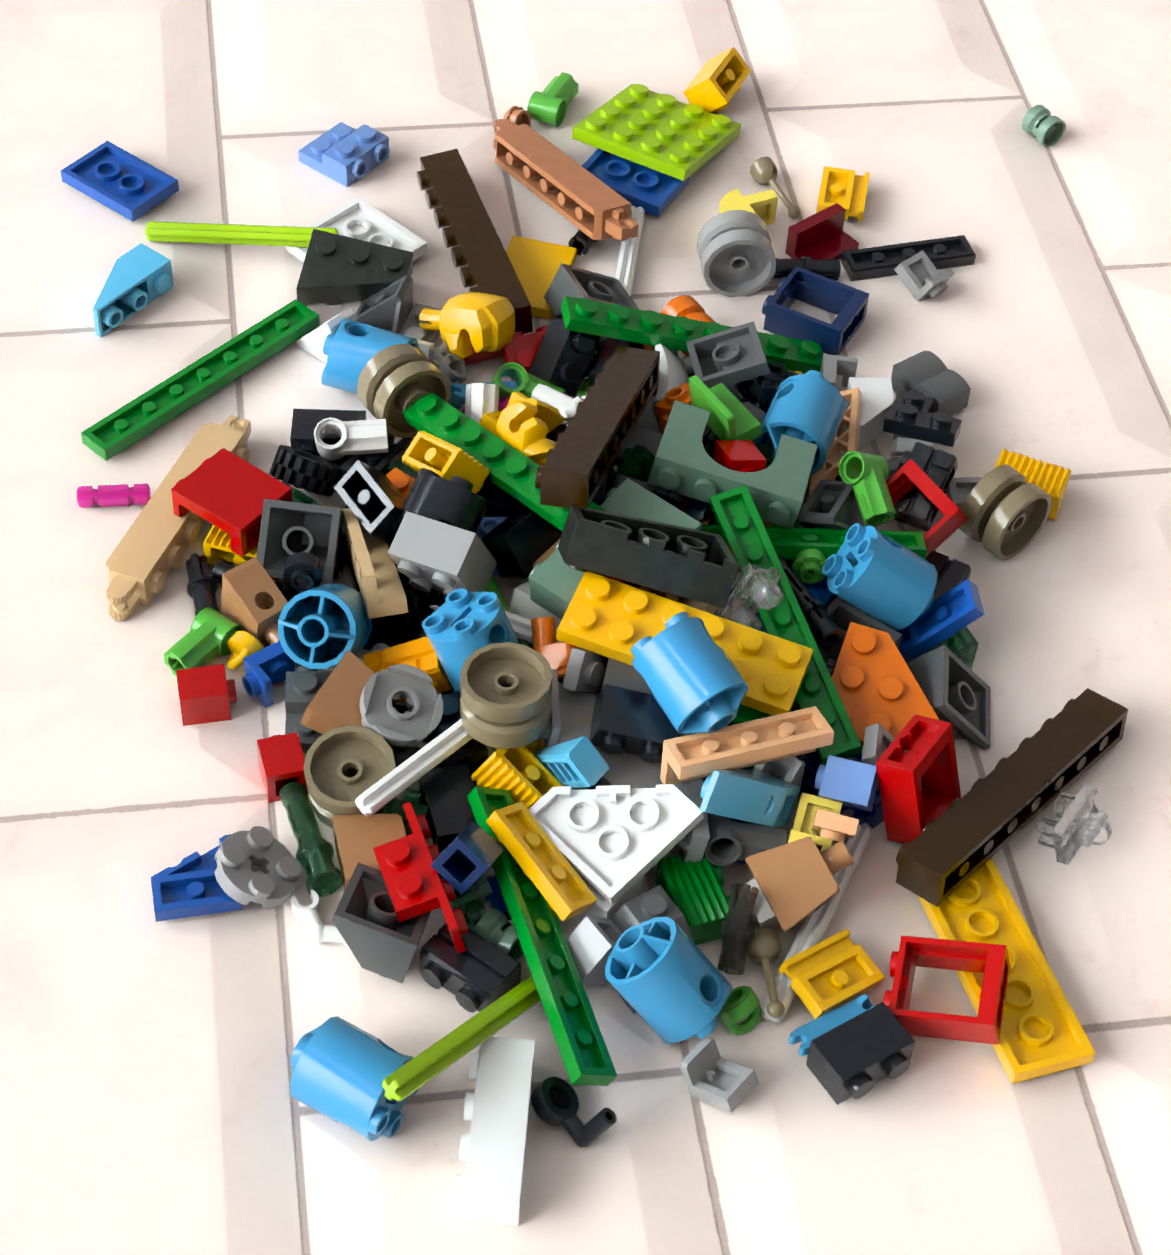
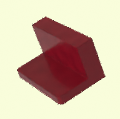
(820, 236)

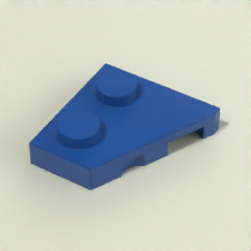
(190, 889)

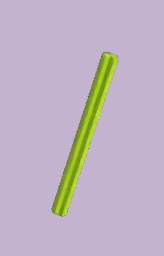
(231, 233)
(460, 1041)

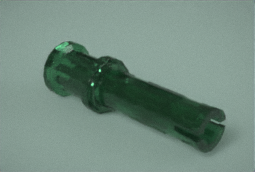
(313, 851)

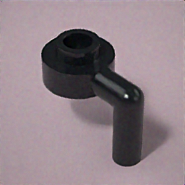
(301, 573)
(557, 1105)

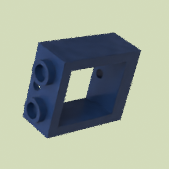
(820, 292)

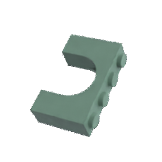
(689, 470)
(555, 583)

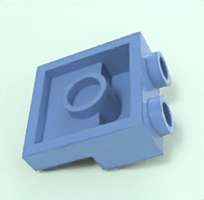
(346, 152)

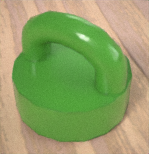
(737, 1007)

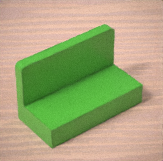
(727, 414)

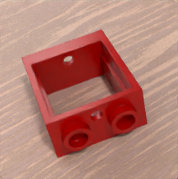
(912, 475)
(899, 775)
(950, 955)

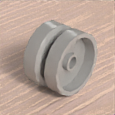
(736, 253)

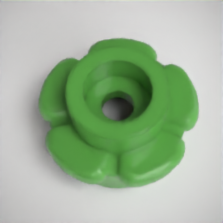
(809, 565)

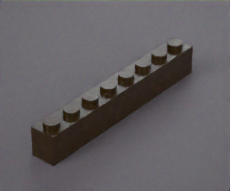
(471, 233)
(598, 428)
(1009, 797)

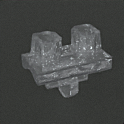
(751, 590)
(1079, 824)

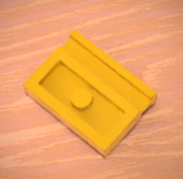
(843, 188)
(831, 973)

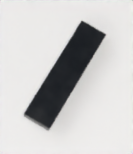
(882, 260)

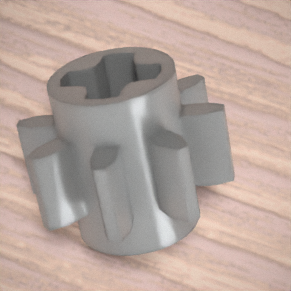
(450, 366)

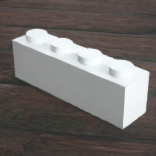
(497, 1132)

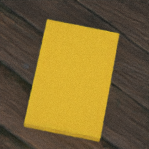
(536, 267)

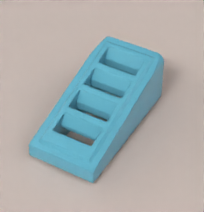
(574, 762)

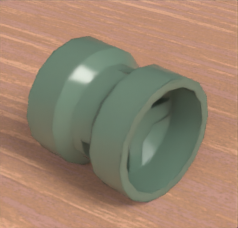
(1045, 127)
(499, 932)

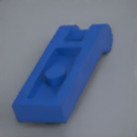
(943, 619)

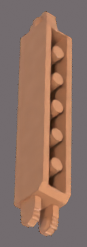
(562, 183)

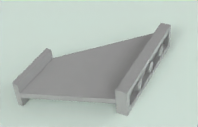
(573, 719)

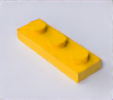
(541, 861)

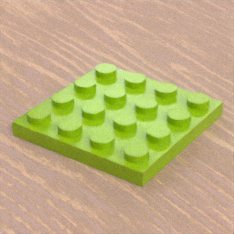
(657, 131)

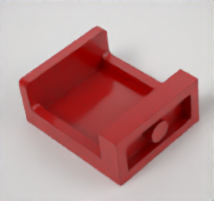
(229, 496)

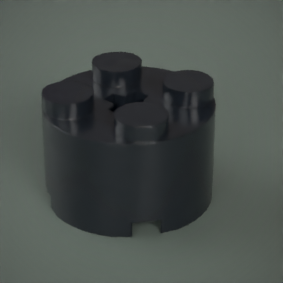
(445, 501)

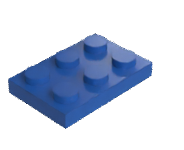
(120, 180)
(635, 182)

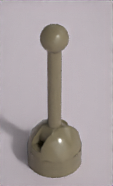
(765, 173)
(764, 951)

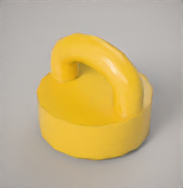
(242, 645)

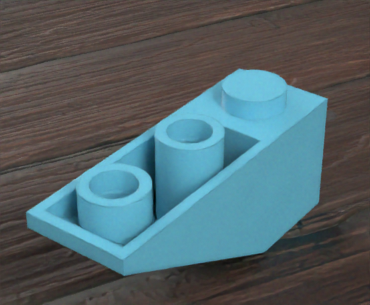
(132, 285)
(749, 796)

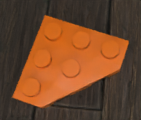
(877, 682)

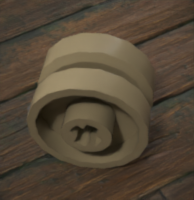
(395, 382)
(1005, 512)
(506, 695)
(343, 767)

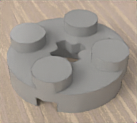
(420, 696)
(260, 849)

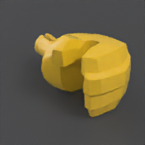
(472, 317)
(526, 426)

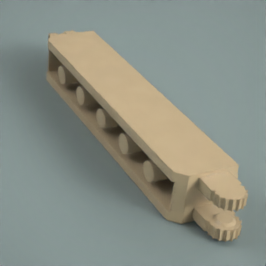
(160, 537)

